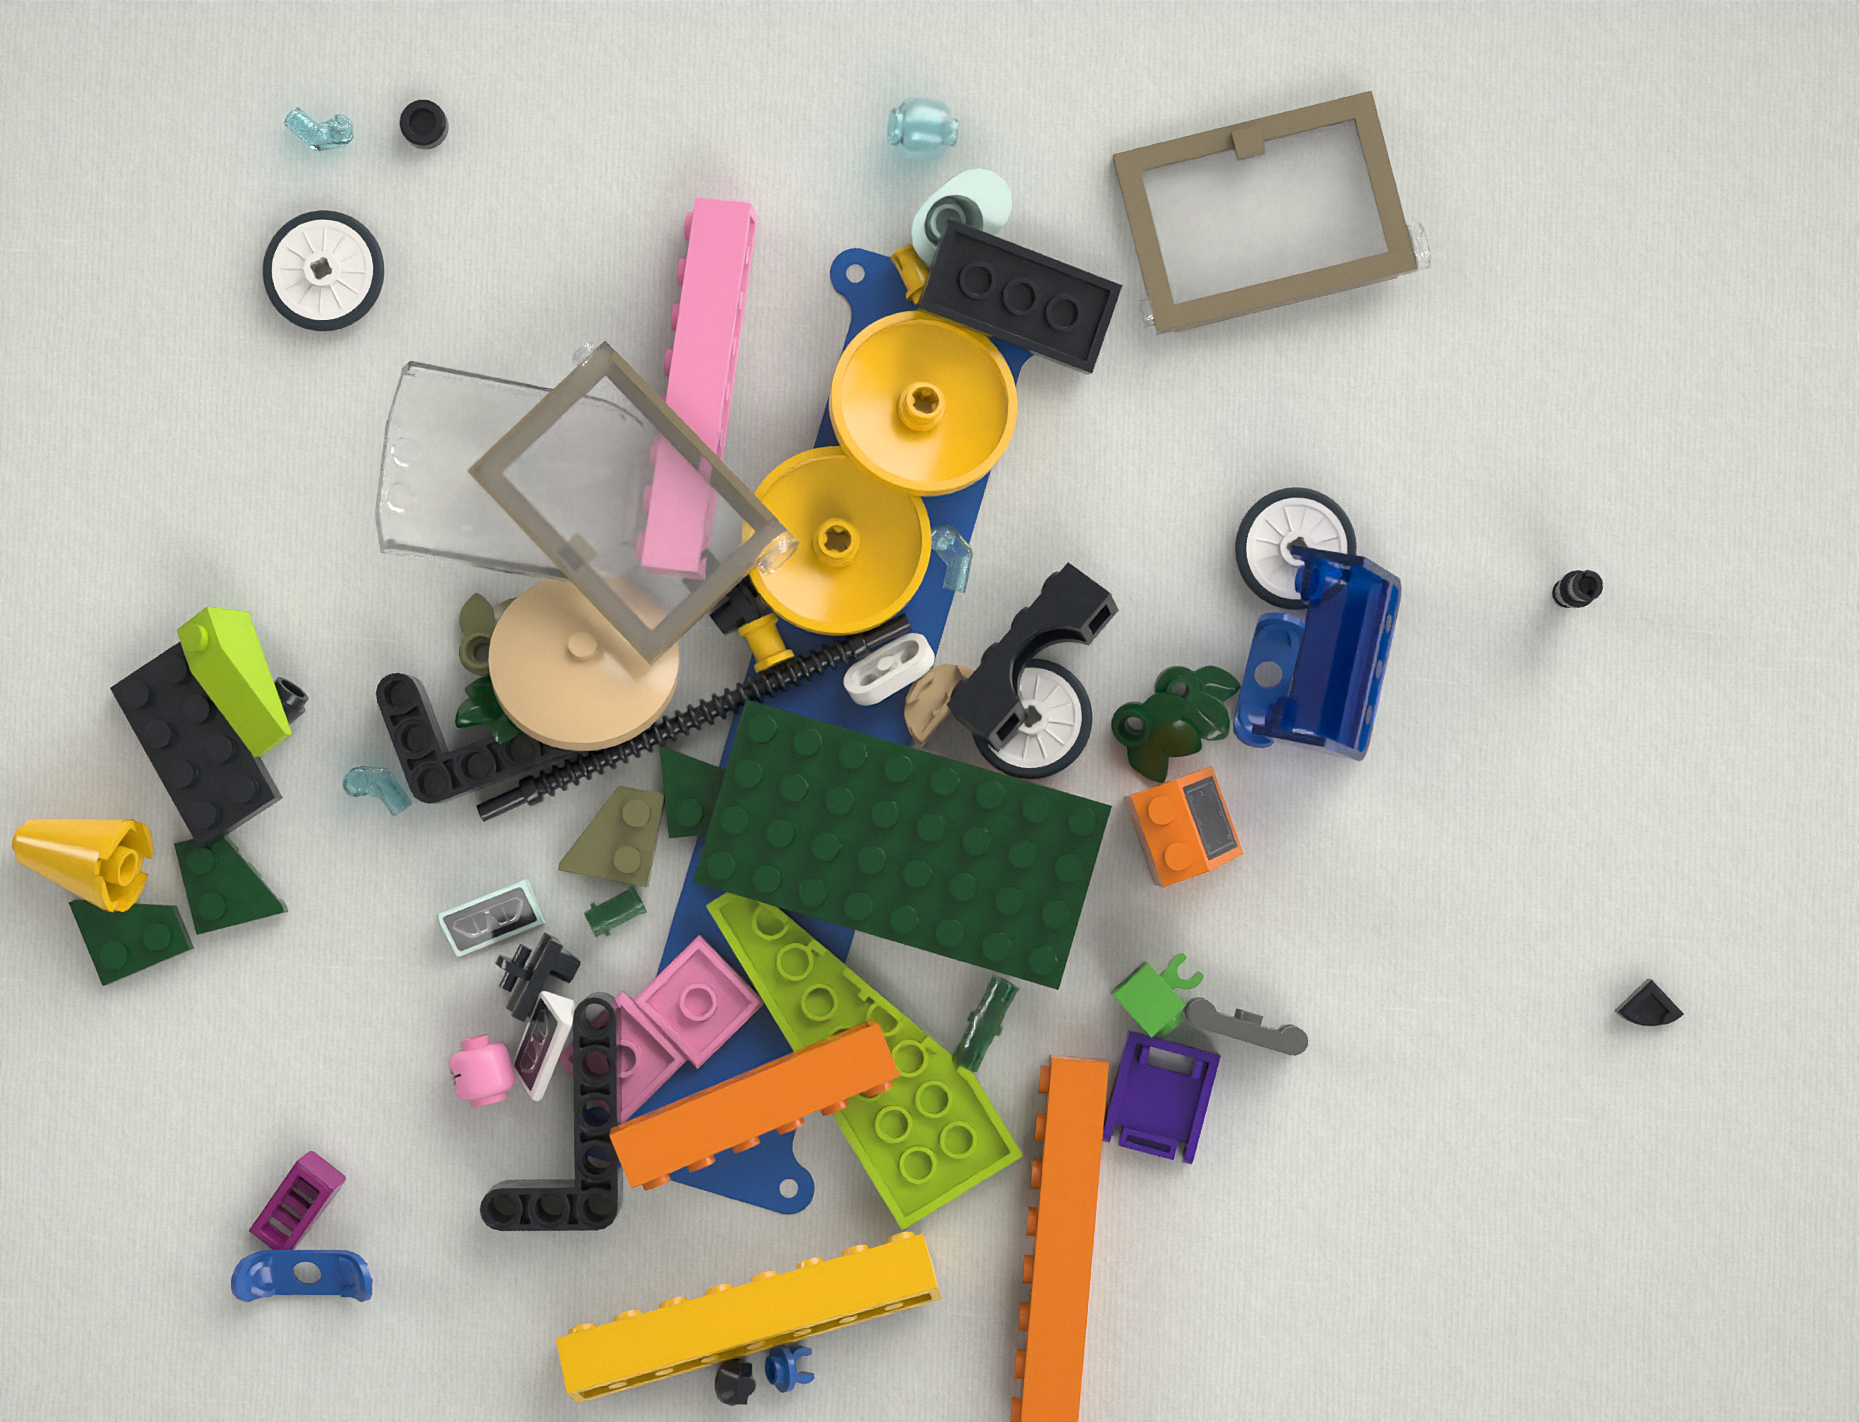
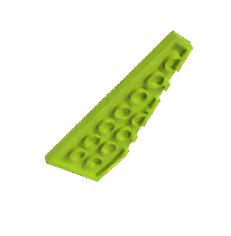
(923, 1135)

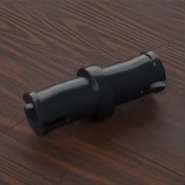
(1577, 589)

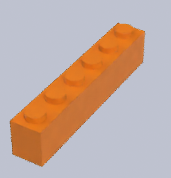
(753, 1104)

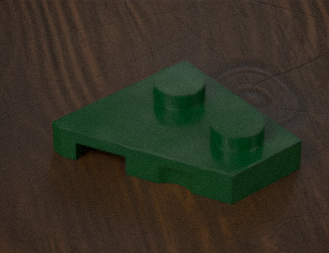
(223, 886)

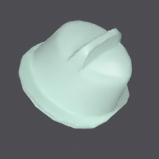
(972, 198)

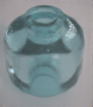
(921, 129)

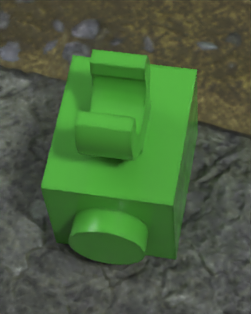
(1151, 996)

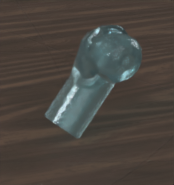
(323, 135)
(955, 553)
(376, 783)

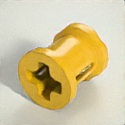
(765, 642)

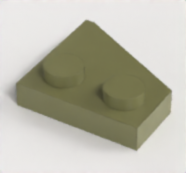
(619, 839)

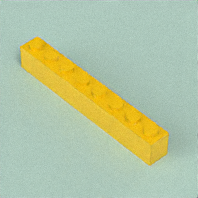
(747, 1317)

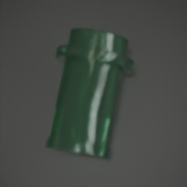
(614, 911)

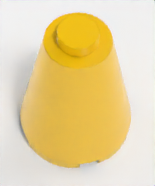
(88, 857)

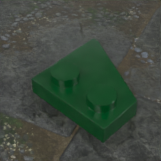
(689, 792)
(130, 939)

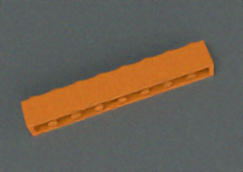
(1062, 1239)

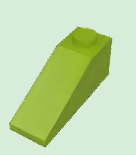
(235, 675)

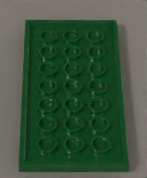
(902, 844)

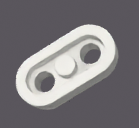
(889, 669)

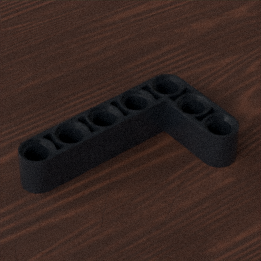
(436, 754)
(587, 1134)

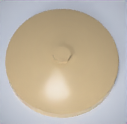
(572, 674)

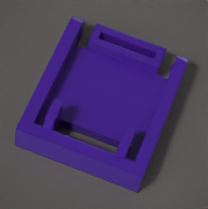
(1157, 1103)

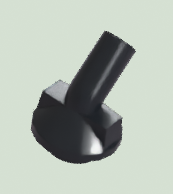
(734, 1382)

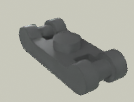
(1246, 1027)

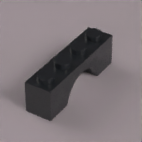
(1066, 611)

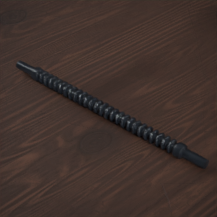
(532, 789)

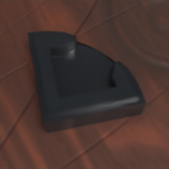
(1649, 1006)

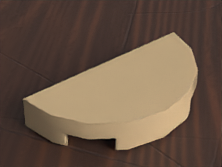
(927, 700)

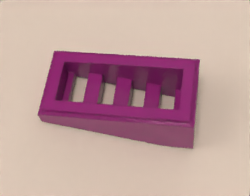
(313, 1178)

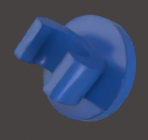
(781, 1367)

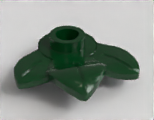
(1205, 695)
(483, 709)
(1162, 733)

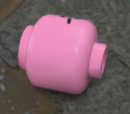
(481, 1071)

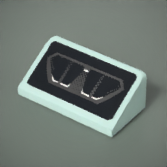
(491, 918)

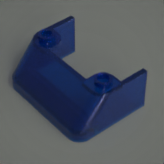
(1340, 655)

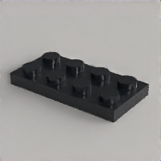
(1018, 297)
(194, 748)

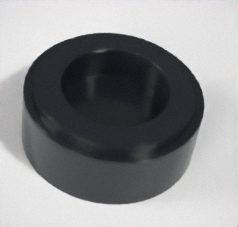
(424, 124)

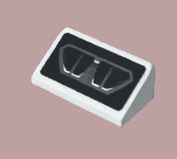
(543, 1042)

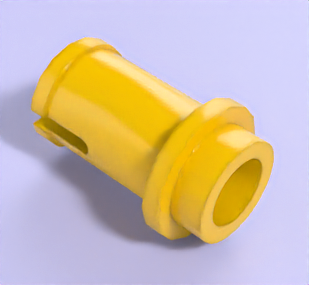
(912, 271)

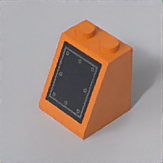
(1183, 827)

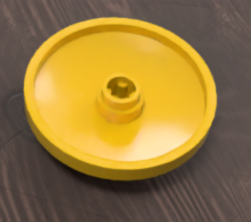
(922, 404)
(856, 550)

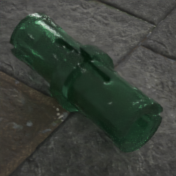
(985, 1023)

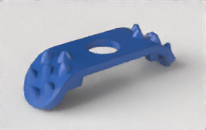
(1274, 640)
(273, 1273)

